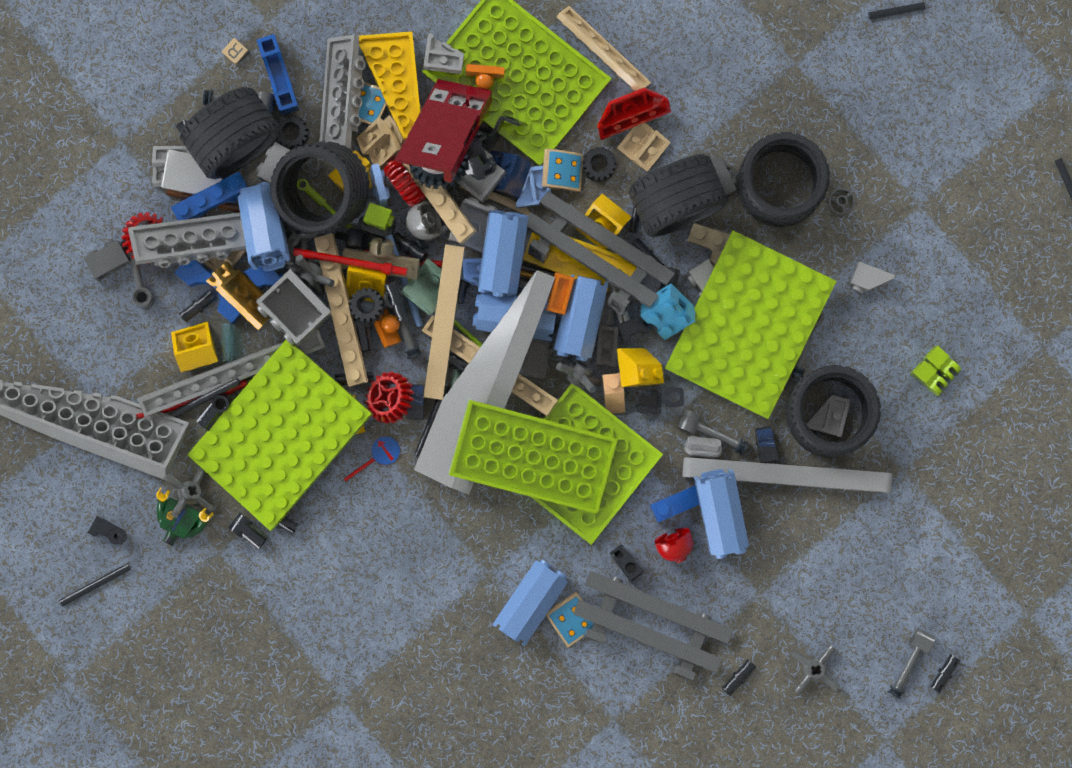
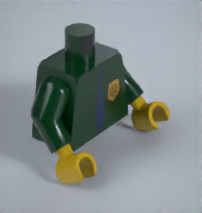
(188, 523)

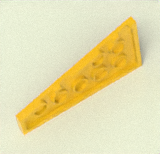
(394, 70)

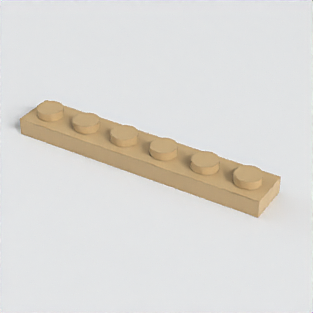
(603, 49)

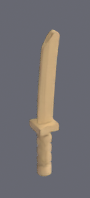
(506, 202)

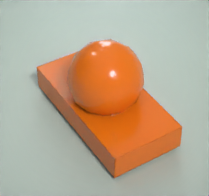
(485, 74)
(560, 293)
(387, 329)

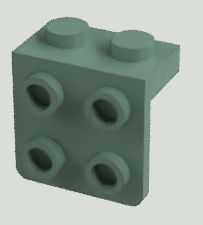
(426, 287)

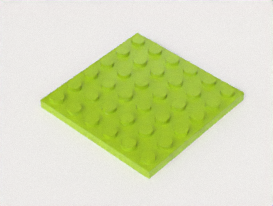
(629, 466)

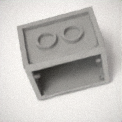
(293, 308)

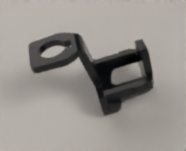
(492, 136)
(479, 165)
(657, 399)

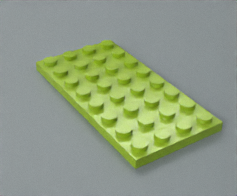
(532, 456)

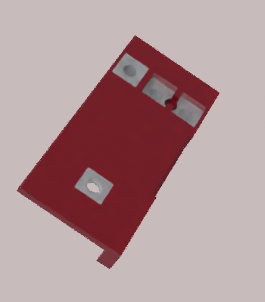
(445, 127)

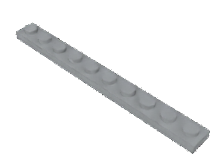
(218, 376)

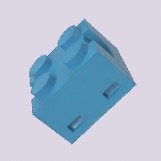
(669, 312)

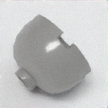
(423, 221)

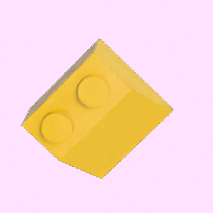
(607, 215)
(194, 347)
(639, 368)

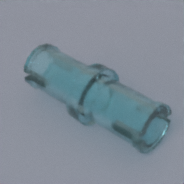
(227, 342)

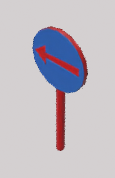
(384, 451)

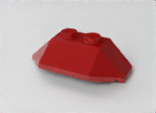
(632, 111)

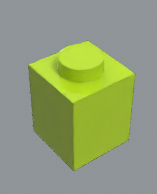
(378, 217)

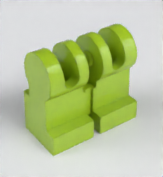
(926, 370)

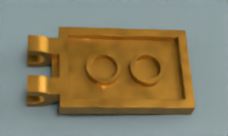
(239, 292)

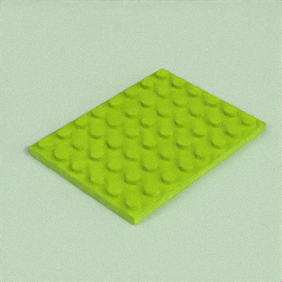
(543, 79)
(750, 324)
(279, 434)

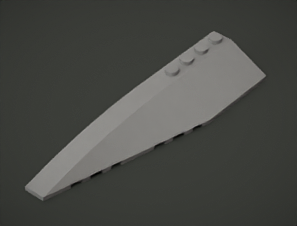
(485, 380)
(97, 424)

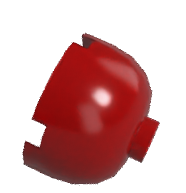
(676, 545)

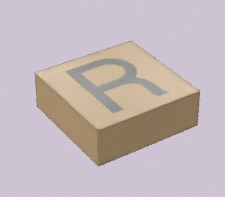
(235, 51)

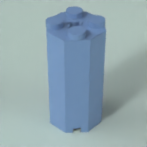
(262, 228)
(502, 253)
(493, 308)
(582, 318)
(721, 513)
(531, 602)

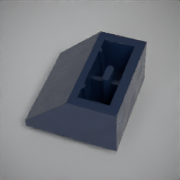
(517, 172)

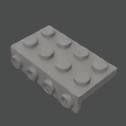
(478, 216)

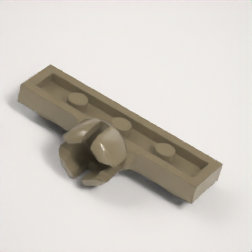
(709, 239)
(382, 253)

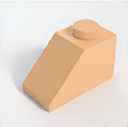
(613, 393)

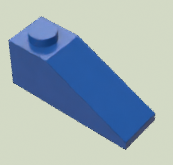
(675, 504)

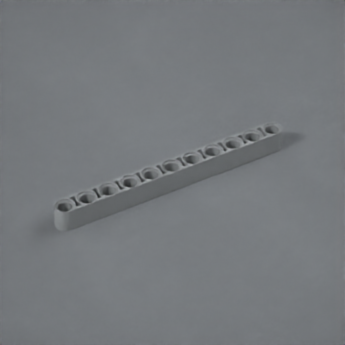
(793, 475)

